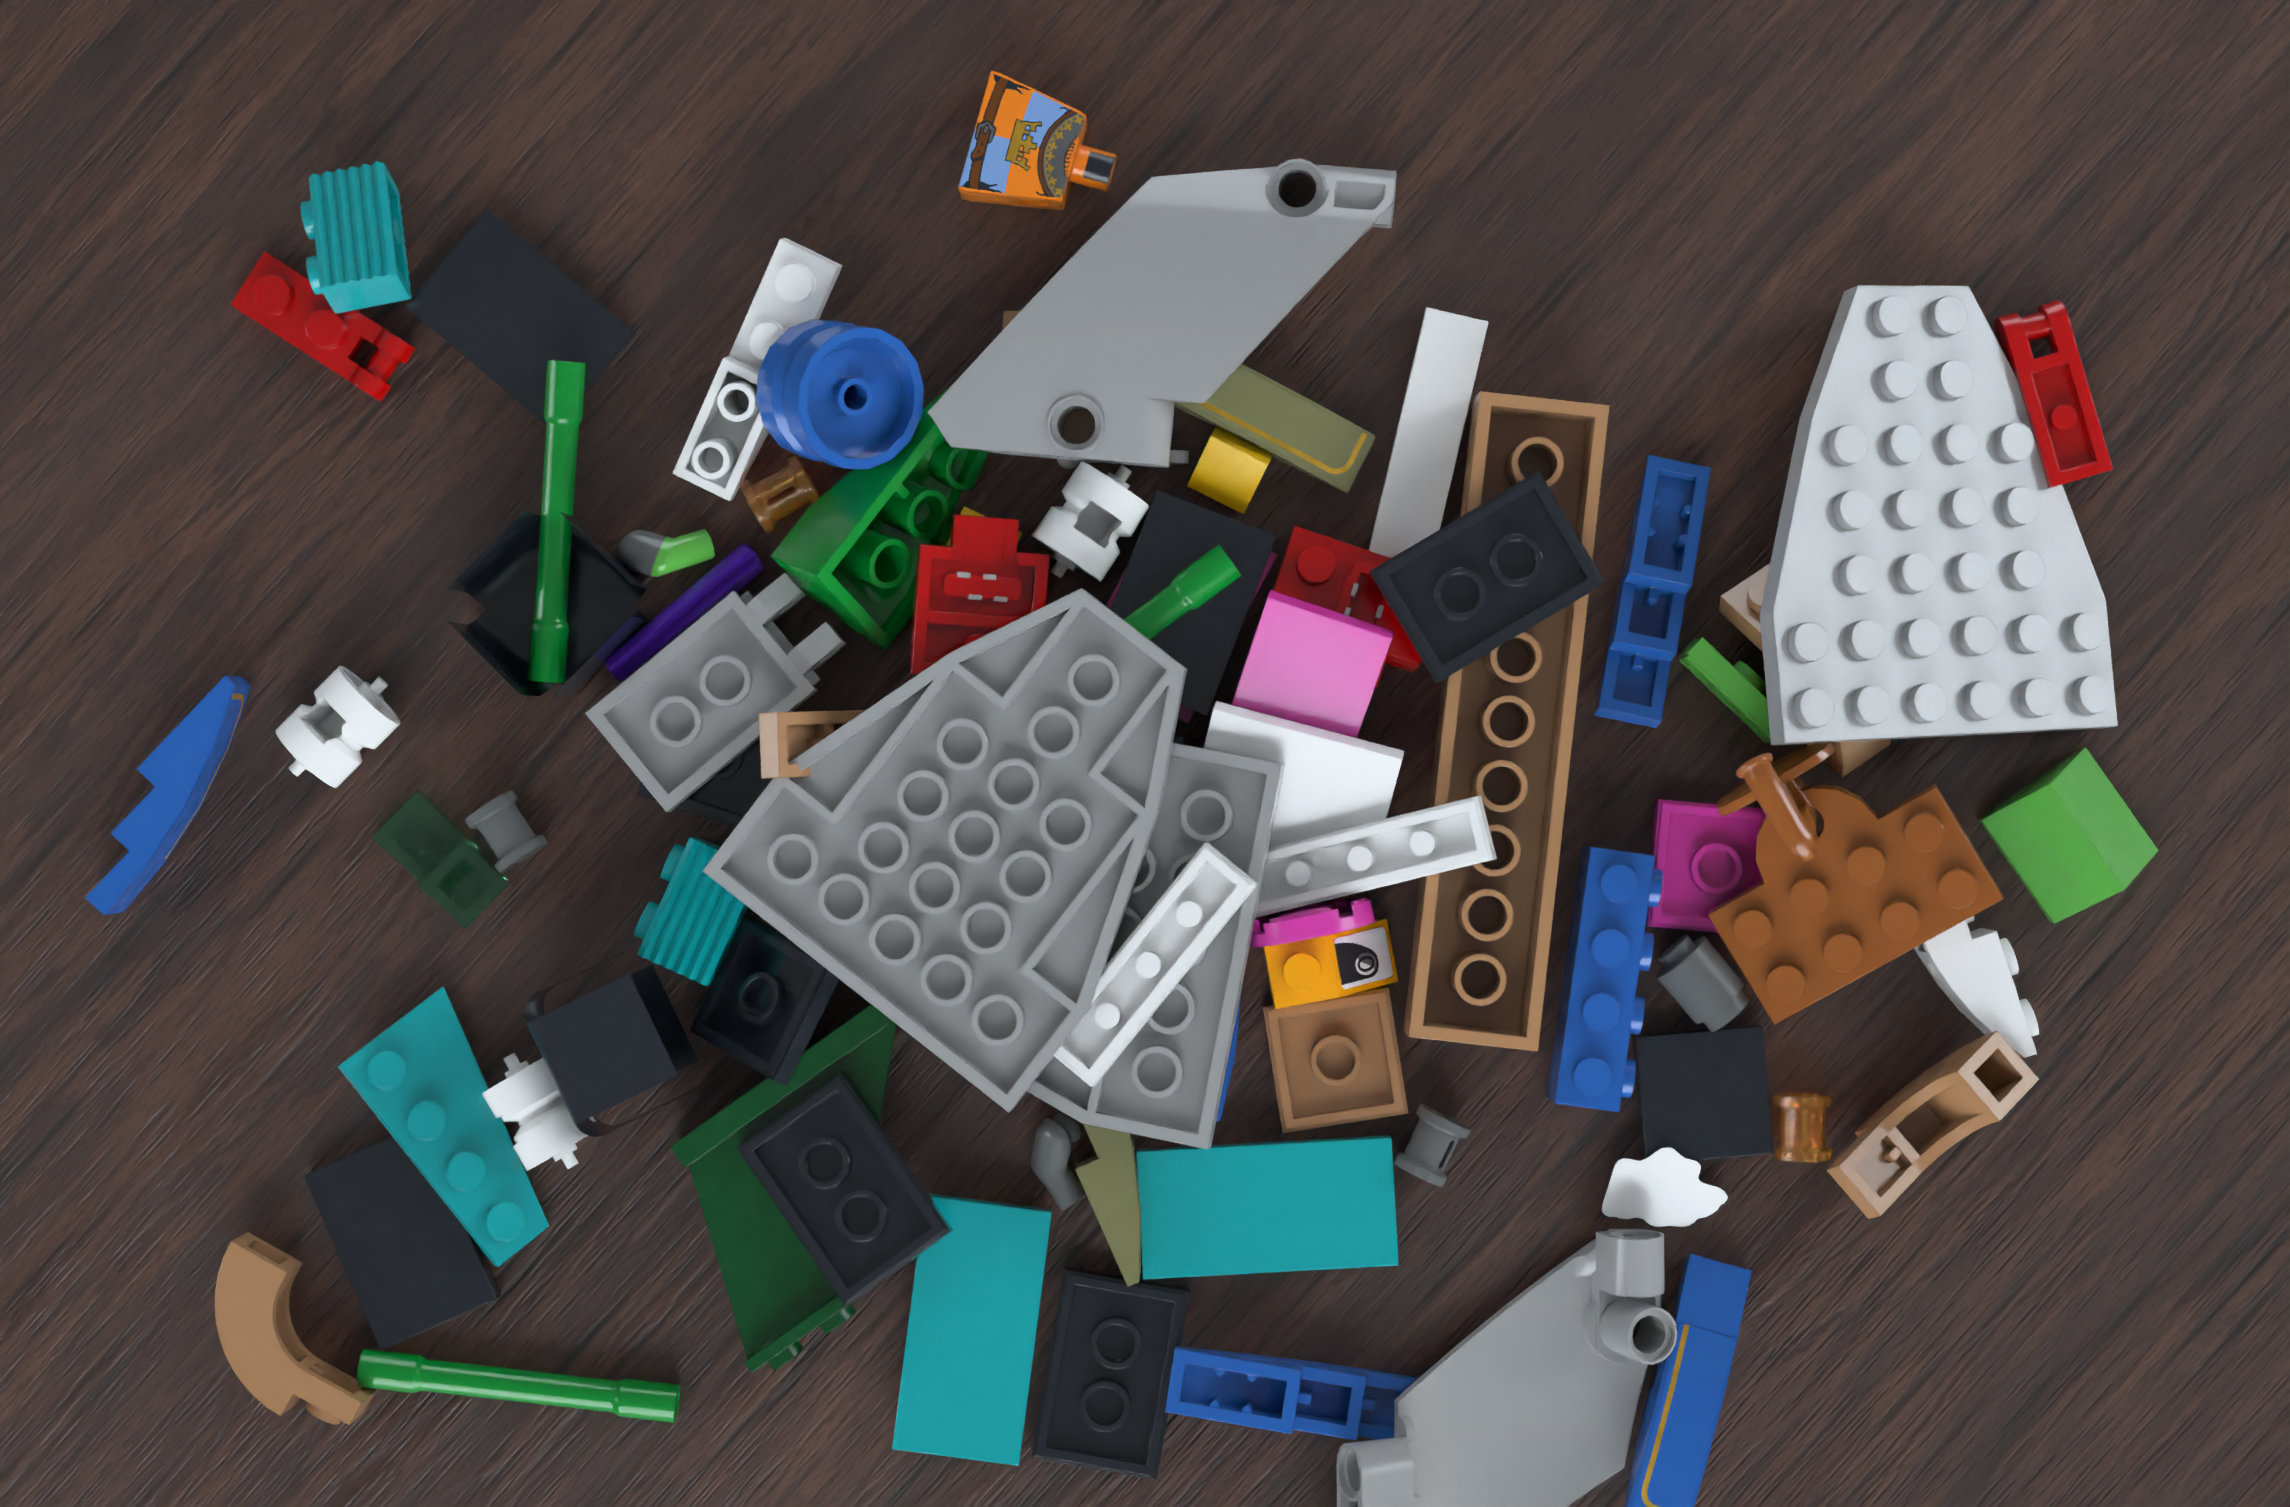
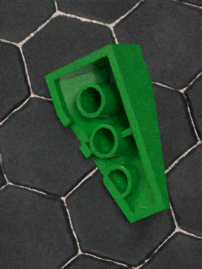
(862, 536)

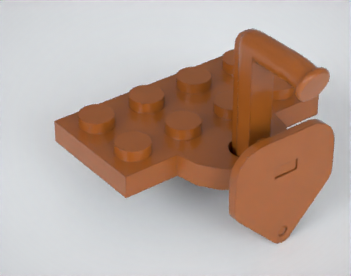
(1846, 894)

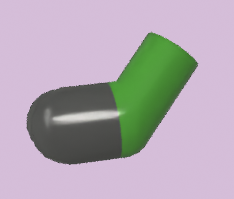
(661, 554)

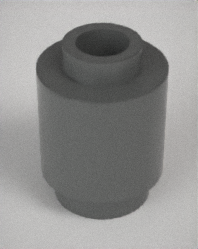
(1702, 982)

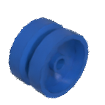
(840, 393)

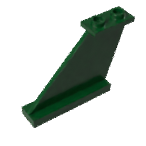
(764, 1266)

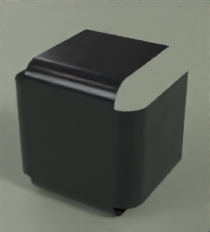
(504, 583)
(610, 1045)

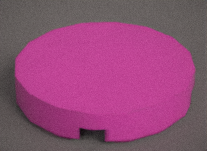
(1312, 922)

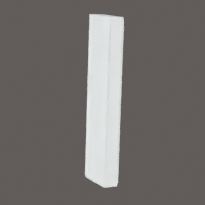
(1428, 431)
(1375, 855)
(1155, 960)

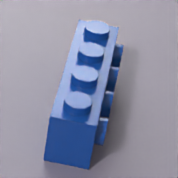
(1601, 978)

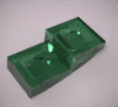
(441, 858)

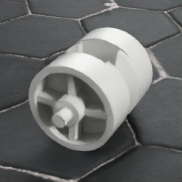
(1091, 521)
(338, 726)
(536, 1105)

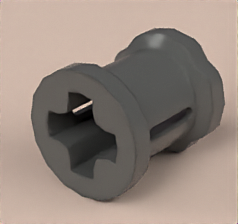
(506, 831)
(1431, 1145)

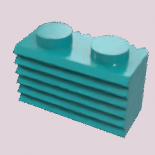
(356, 238)
(694, 919)

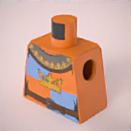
(1029, 150)

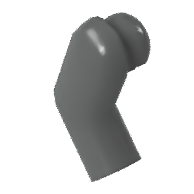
(1051, 1158)

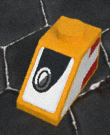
(1330, 965)

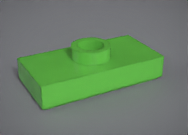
(1733, 685)

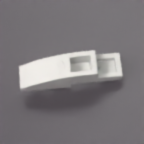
(729, 422)
(1977, 977)

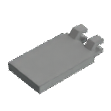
(704, 691)

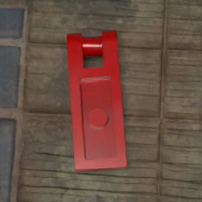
(289, 308)
(2055, 394)

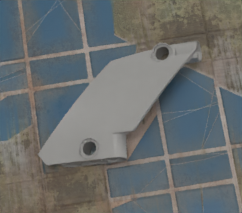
(1159, 310)
(1533, 1397)

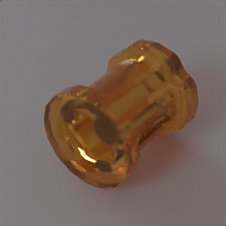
(791, 475)
(1803, 1127)

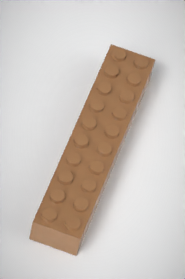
(1509, 740)

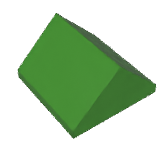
(2070, 837)

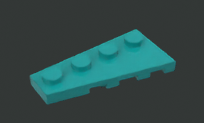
(431, 1101)

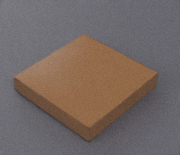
(1335, 1060)

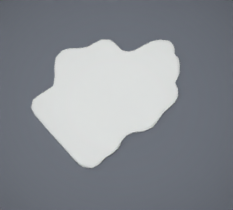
(1661, 1190)

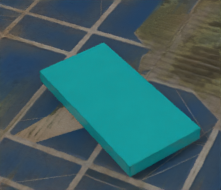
(1267, 1207)
(973, 1332)

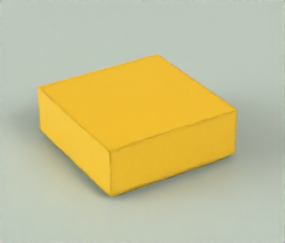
(1229, 470)

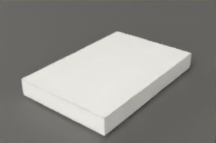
(1326, 777)

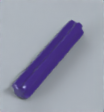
(727, 576)

